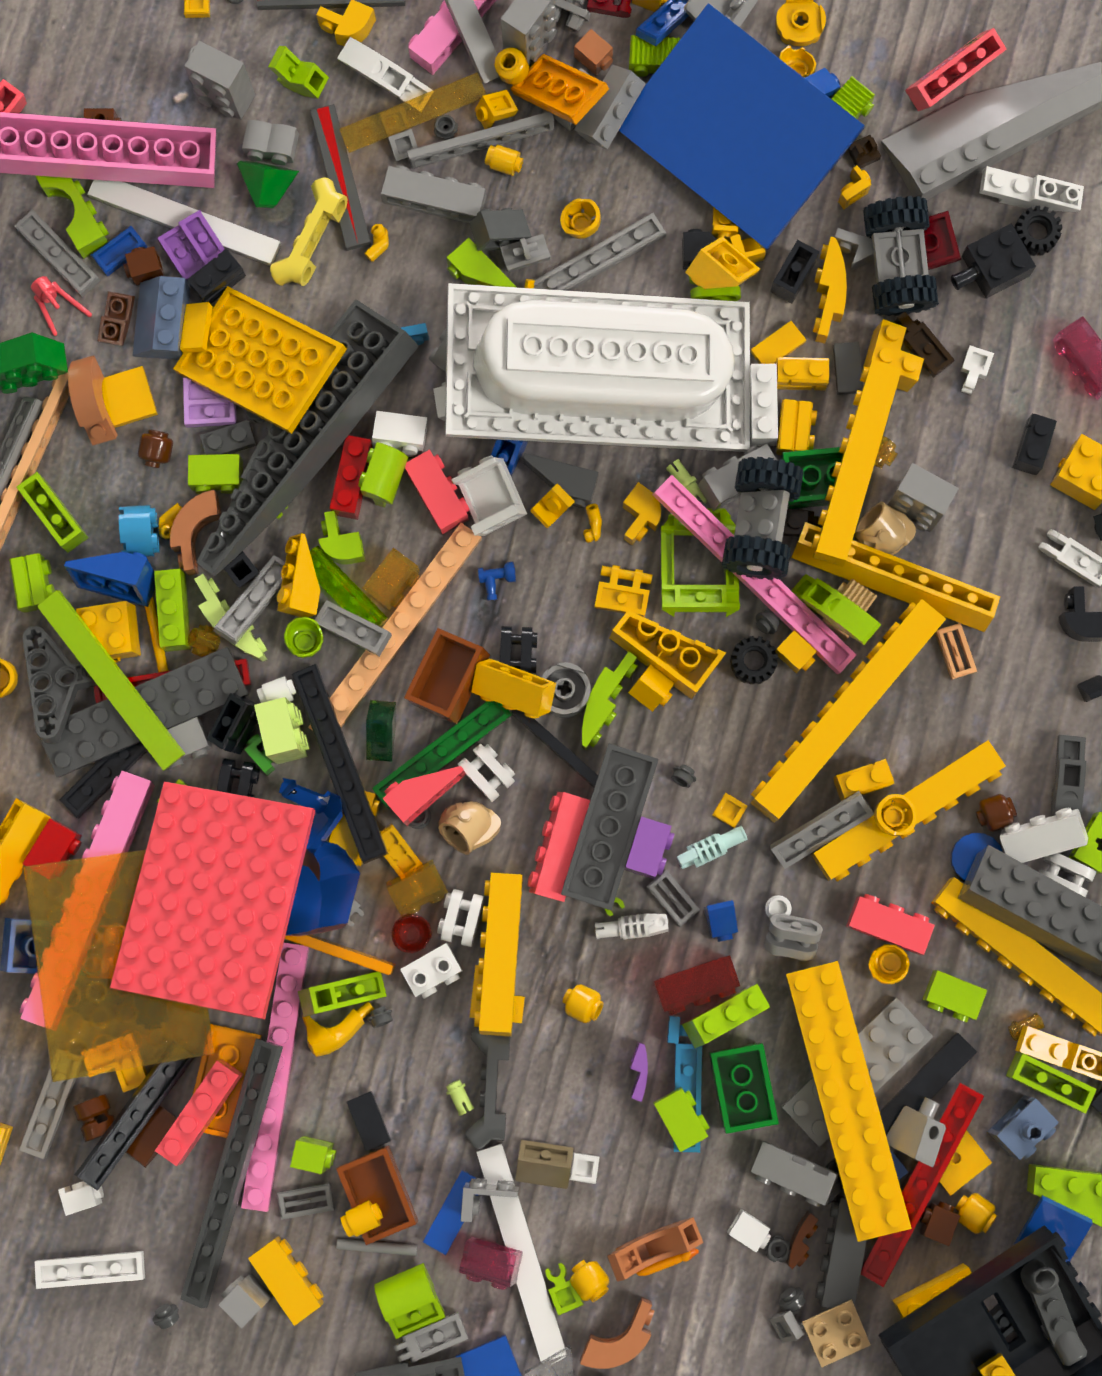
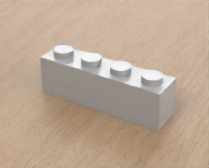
(433, 194)

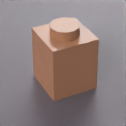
(594, 52)

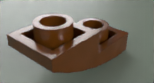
(116, 319)
(150, 1137)
(798, 1249)

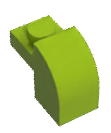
(298, 75)
(340, 548)

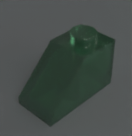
(380, 730)

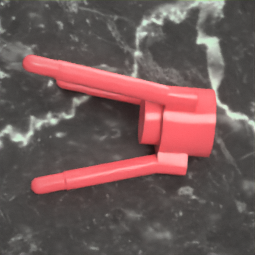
(46, 292)

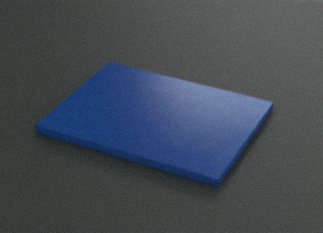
(739, 126)

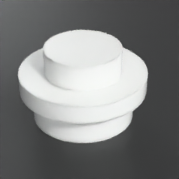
(777, 905)

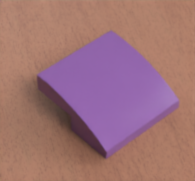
(191, 244)
(640, 1064)

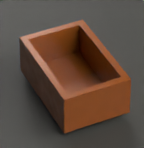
(446, 676)
(379, 1180)

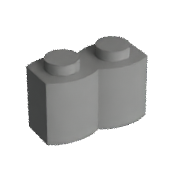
(270, 141)

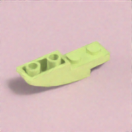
(215, 609)

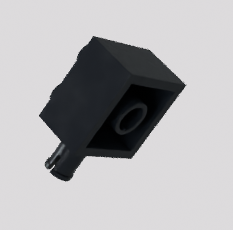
(995, 262)

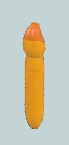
(668, 1262)

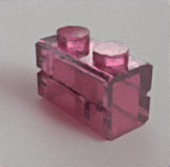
(490, 1263)

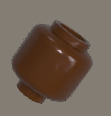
(155, 448)
(996, 812)

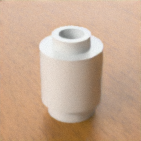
(277, 689)

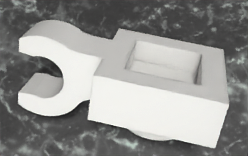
(976, 366)

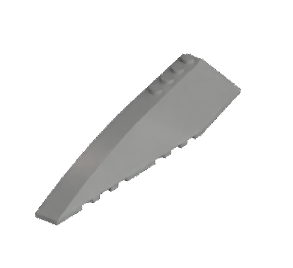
(990, 128)

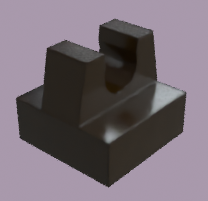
(864, 151)

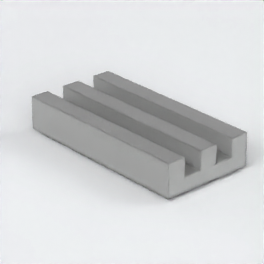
(687, 916)
(328, 1196)

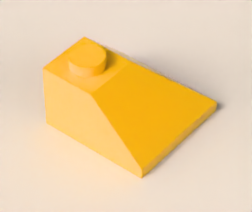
(720, 266)

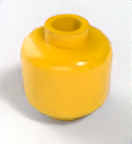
(511, 66)
(583, 1003)
(976, 1213)
(589, 1280)

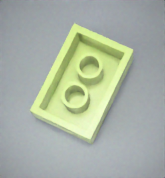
(281, 730)

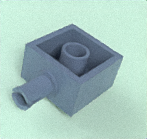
(1023, 1128)

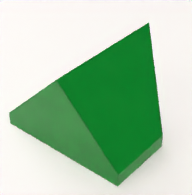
(266, 182)

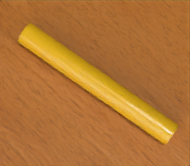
(154, 632)

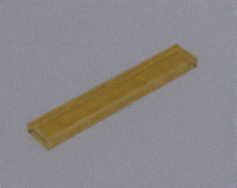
(412, 112)

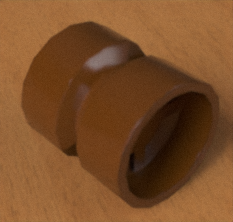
(92, 1108)

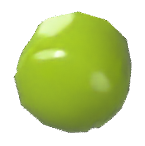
(303, 637)

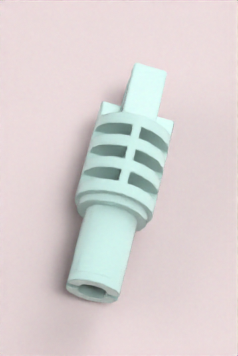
(711, 848)

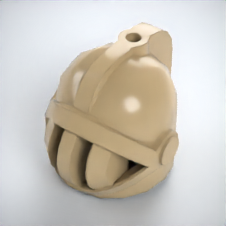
(885, 529)
(468, 826)

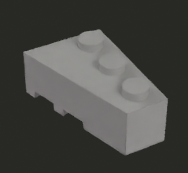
(794, 1174)

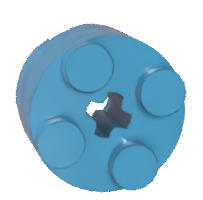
(137, 530)

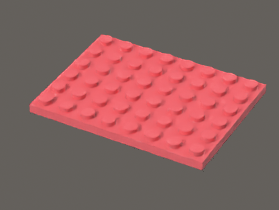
(213, 900)

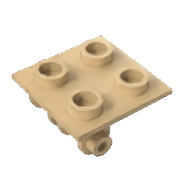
(836, 1333)

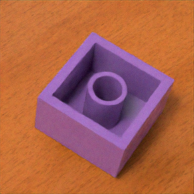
(648, 848)

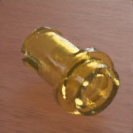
(1033, 1021)

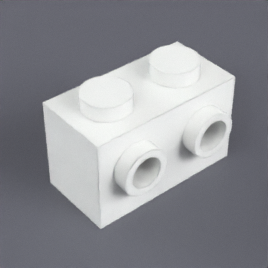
(400, 432)
(431, 971)

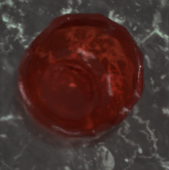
(411, 933)

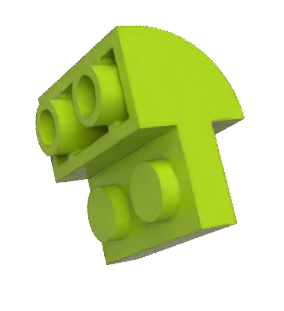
(383, 474)
(409, 1301)

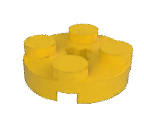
(800, 35)

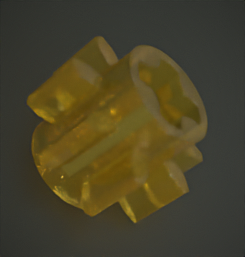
(886, 453)
(203, 640)

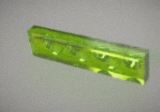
(343, 589)

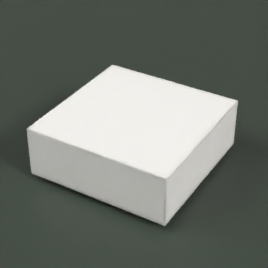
(584, 1168)

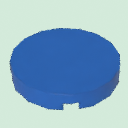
(966, 850)

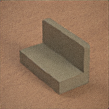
(544, 1164)

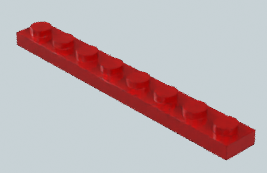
(923, 1184)

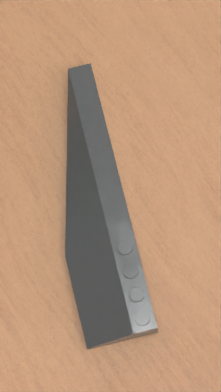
(289, 461)

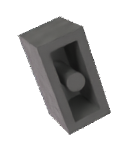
(499, 228)

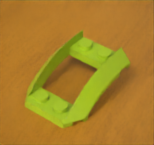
(695, 597)

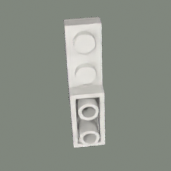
(381, 71)
(1031, 192)

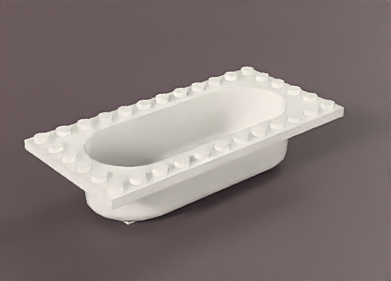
(597, 368)

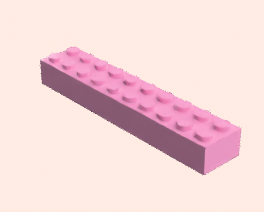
(107, 150)

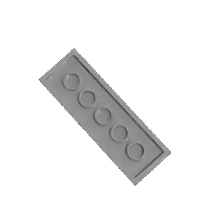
(886, 1045)

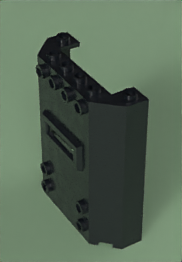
(959, 1334)

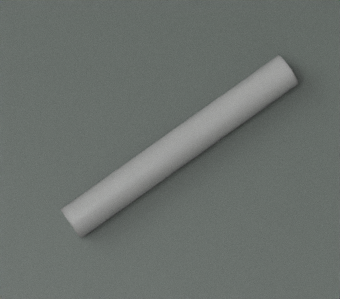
(377, 1247)

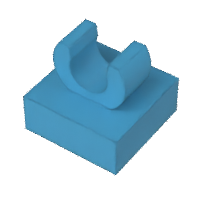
(675, 1030)

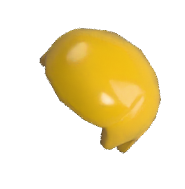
(799, 60)
(889, 964)

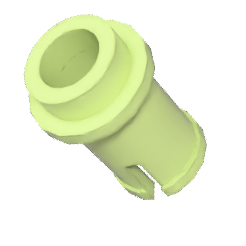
(459, 1095)

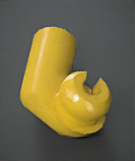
(380, 242)
(167, 519)
(595, 523)

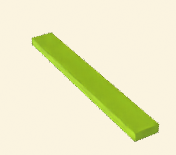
(111, 680)

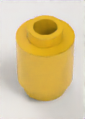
(504, 159)
(361, 1219)

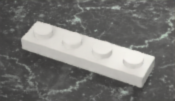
(89, 1269)

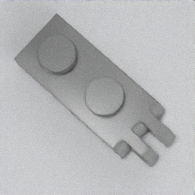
(432, 1338)

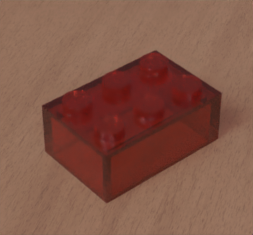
(696, 985)

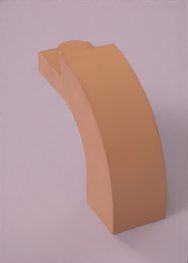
(654, 1247)

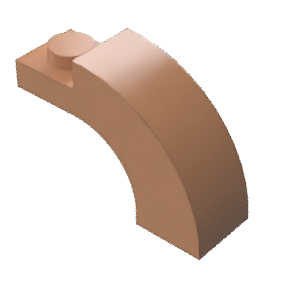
(87, 400)
(188, 523)
(616, 1351)

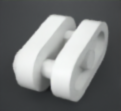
(486, 756)
(1072, 867)
(448, 926)

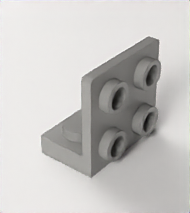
(733, 9)
(479, 1186)

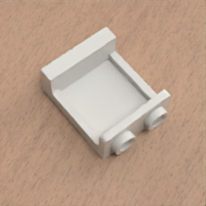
(490, 495)

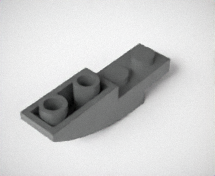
(1069, 774)
(446, 1367)

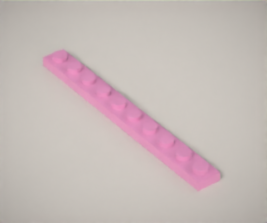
(770, 592)
(283, 1033)

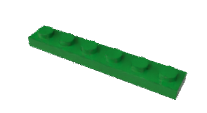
(448, 745)

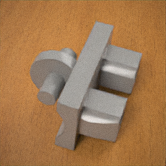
(577, 14)
(525, 253)

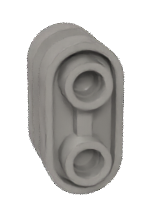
(793, 937)

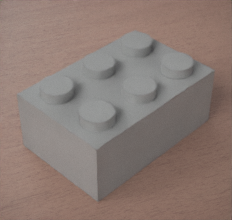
(529, 26)
(220, 80)
(923, 497)

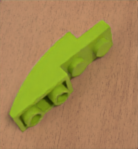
(836, 608)
(599, 708)

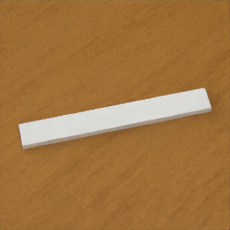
(170, 213)
(517, 1236)

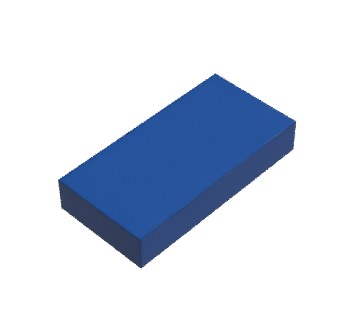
(112, 254)

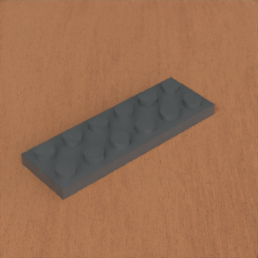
(609, 826)

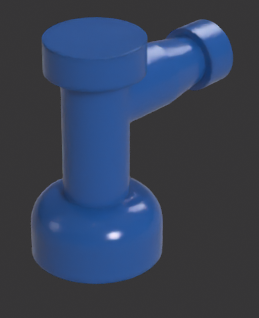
(489, 576)

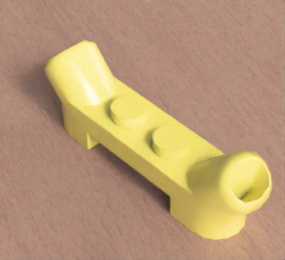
(328, 206)

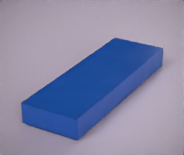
(662, 22)
(449, 1217)

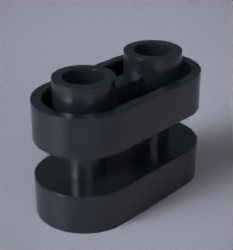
(527, 641)
(248, 776)

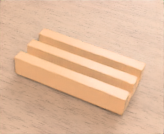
(946, 654)

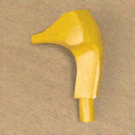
(327, 1040)

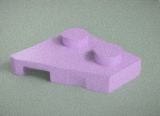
(205, 407)

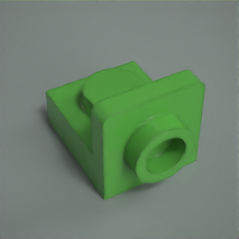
(260, 758)

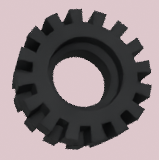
(1048, 221)
(761, 646)

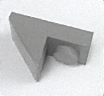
(857, 244)

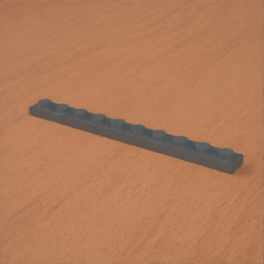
(231, 1173)

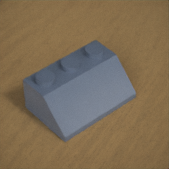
(160, 317)

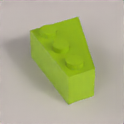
(1069, 1187)

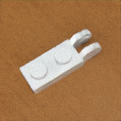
(1075, 558)

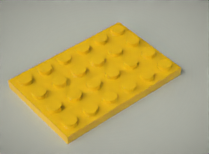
(262, 360)

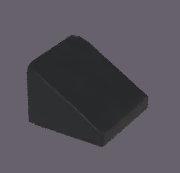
(1091, 688)

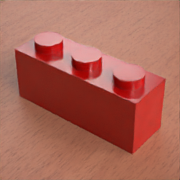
(347, 495)

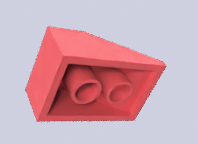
(417, 794)

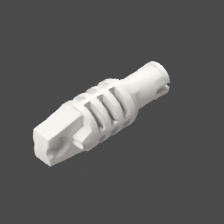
(633, 926)

